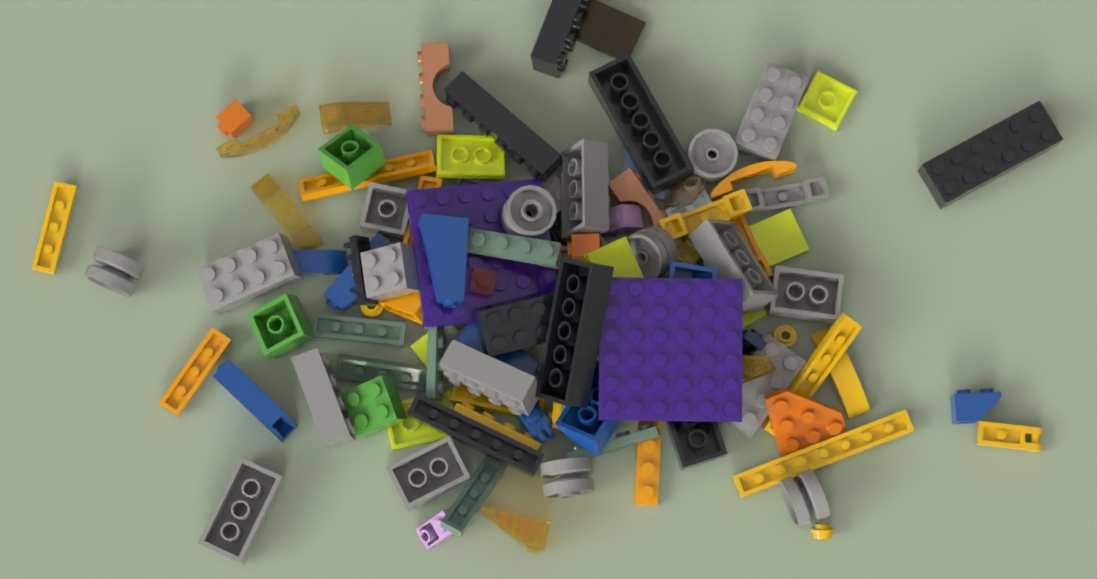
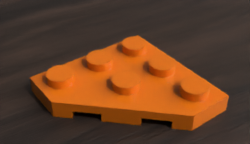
(801, 420)

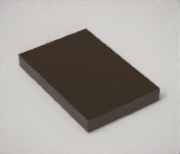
(609, 30)

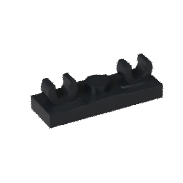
(359, 244)

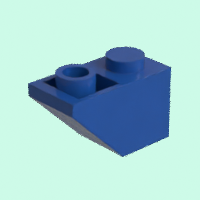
(972, 407)

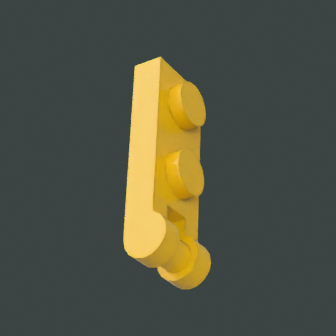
(1008, 436)

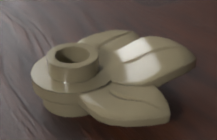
(685, 192)

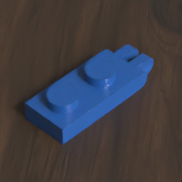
(536, 424)

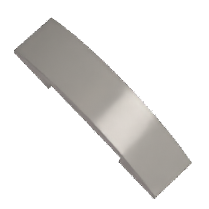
(788, 195)

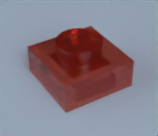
(482, 281)

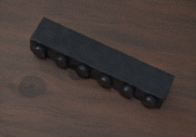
(503, 126)
(475, 435)

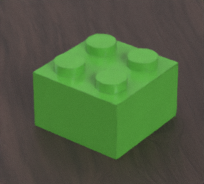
(352, 156)
(281, 325)
(374, 406)

